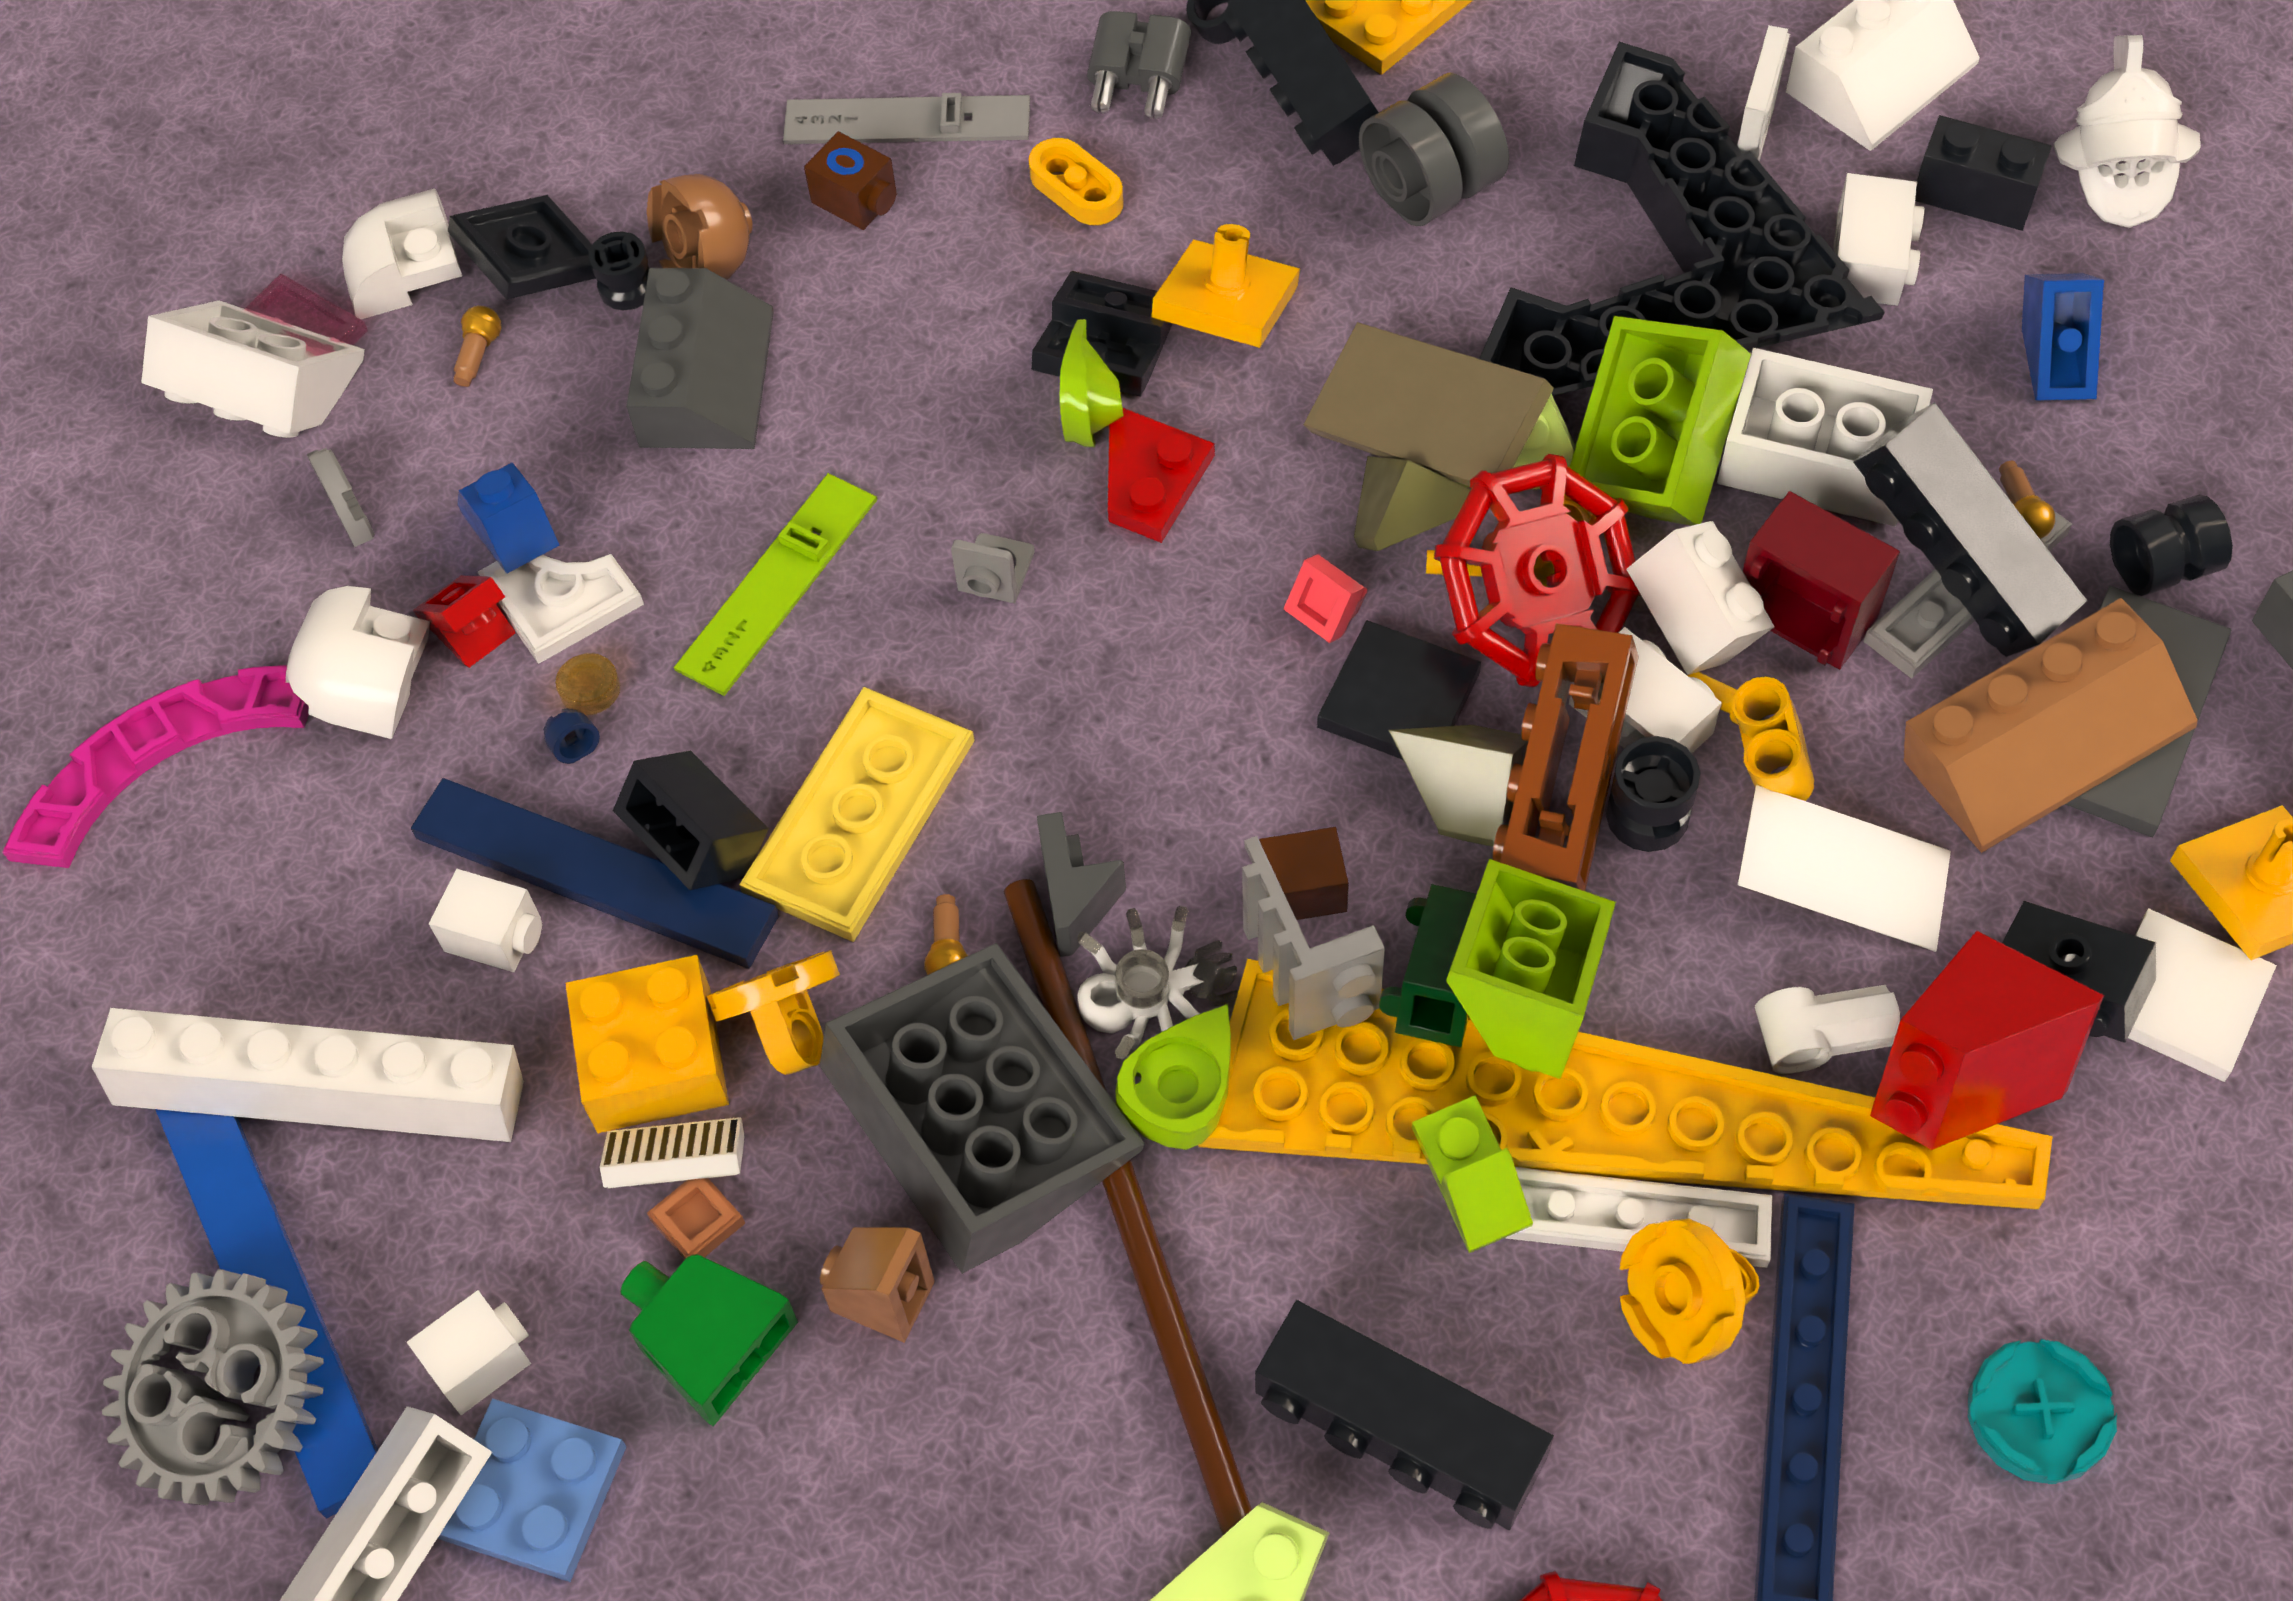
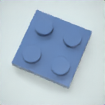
(535, 1490)

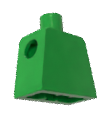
(706, 1329)

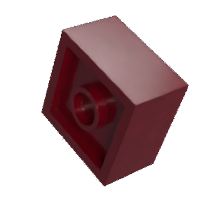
(1819, 578)

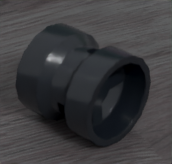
(620, 269)

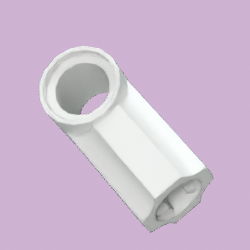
(1810, 1029)

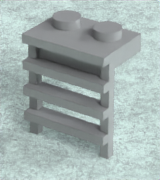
(1321, 983)

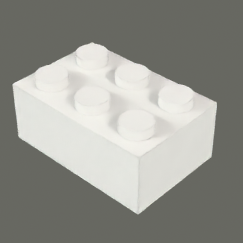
(1807, 425)

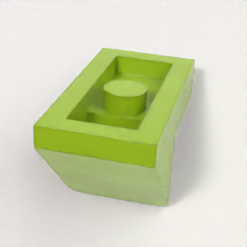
(1473, 1174)

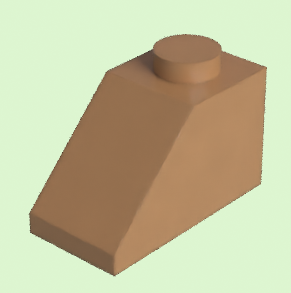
(879, 1279)

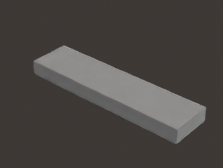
(1930, 618)

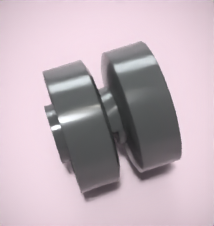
(1434, 149)

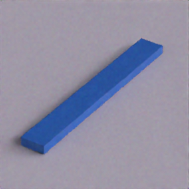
(253, 1241)

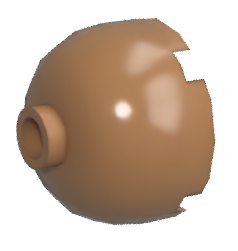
(699, 224)

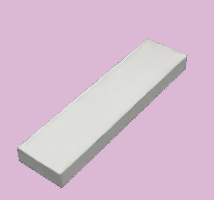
(1611, 1210)

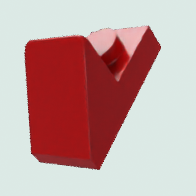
(467, 617)

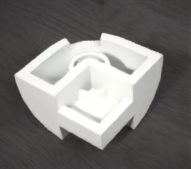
(397, 251)
(356, 661)

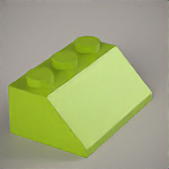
(1660, 416)
(1529, 965)

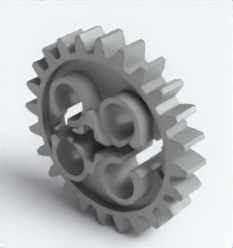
(177, 1442)

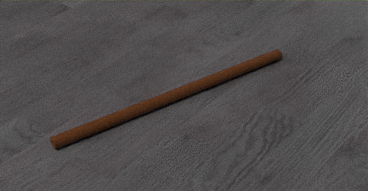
(1138, 1232)

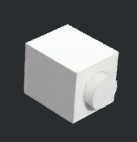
(486, 921)
(471, 1350)

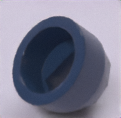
(577, 747)

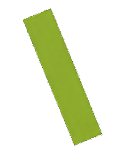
(775, 584)

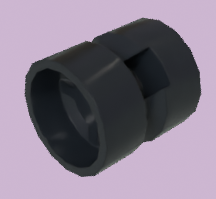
(2161, 549)
(1652, 793)

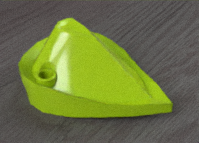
(1087, 390)
(1181, 1081)

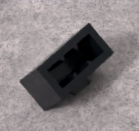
(1981, 172)
(690, 819)
(2093, 955)

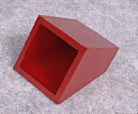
(1984, 1045)

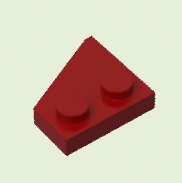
(1152, 473)

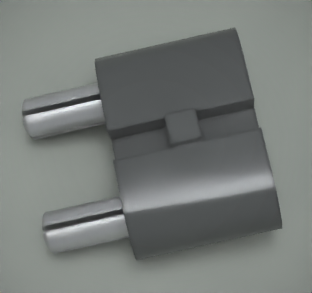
(1138, 54)

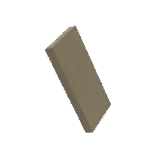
(1427, 405)

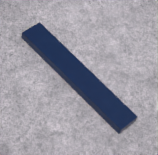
(594, 872)
(1805, 1401)

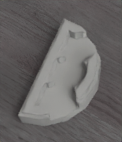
(341, 496)

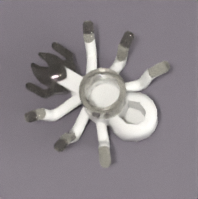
(1146, 982)

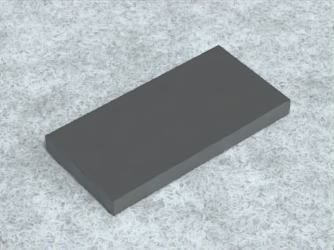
(2141, 792)

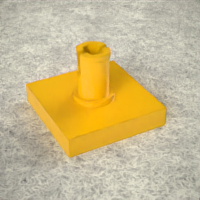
(1226, 289)
(2246, 879)

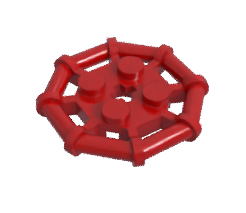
(1510, 558)

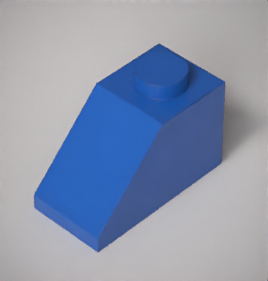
(2063, 334)
(507, 517)

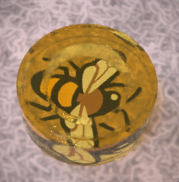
(588, 683)

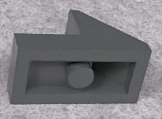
(1076, 892)

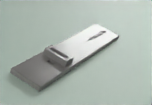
(908, 119)

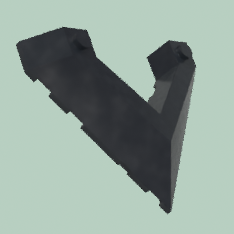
(1720, 213)

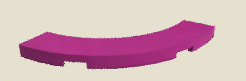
(136, 742)

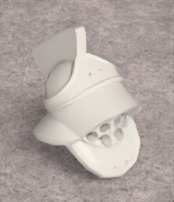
(2128, 120)

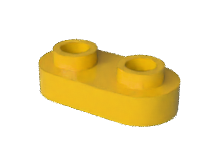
(1080, 184)

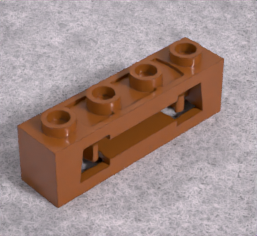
(1587, 660)

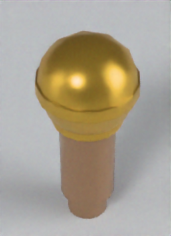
(479, 329)
(2019, 491)
(946, 943)

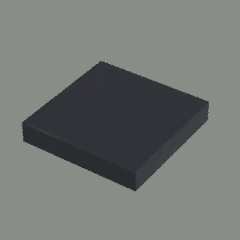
(524, 246)
(1395, 685)

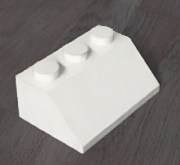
(1880, 64)
(246, 367)

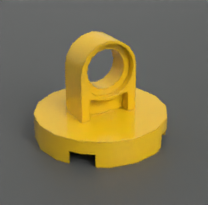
(782, 1010)
(1685, 1290)

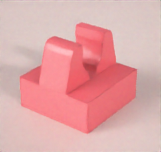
(1324, 598)

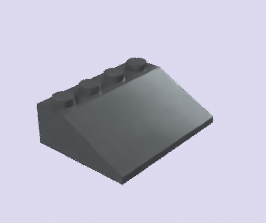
(976, 1104)

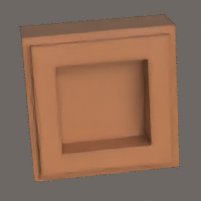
(696, 1218)

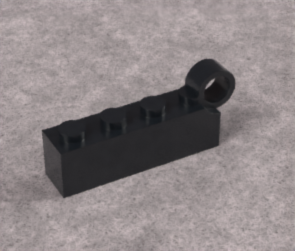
(1303, 61)

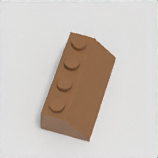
(2049, 725)

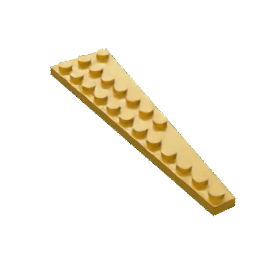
(1610, 1114)

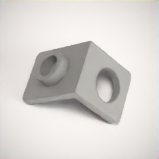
(988, 566)

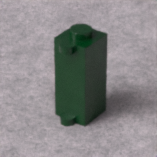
(1426, 1002)

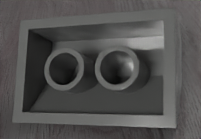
(698, 362)

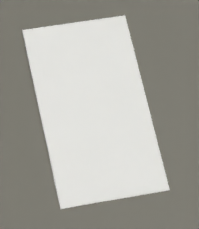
(1845, 868)

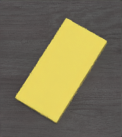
(857, 813)

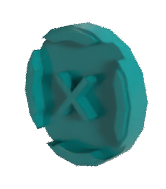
(2042, 1411)

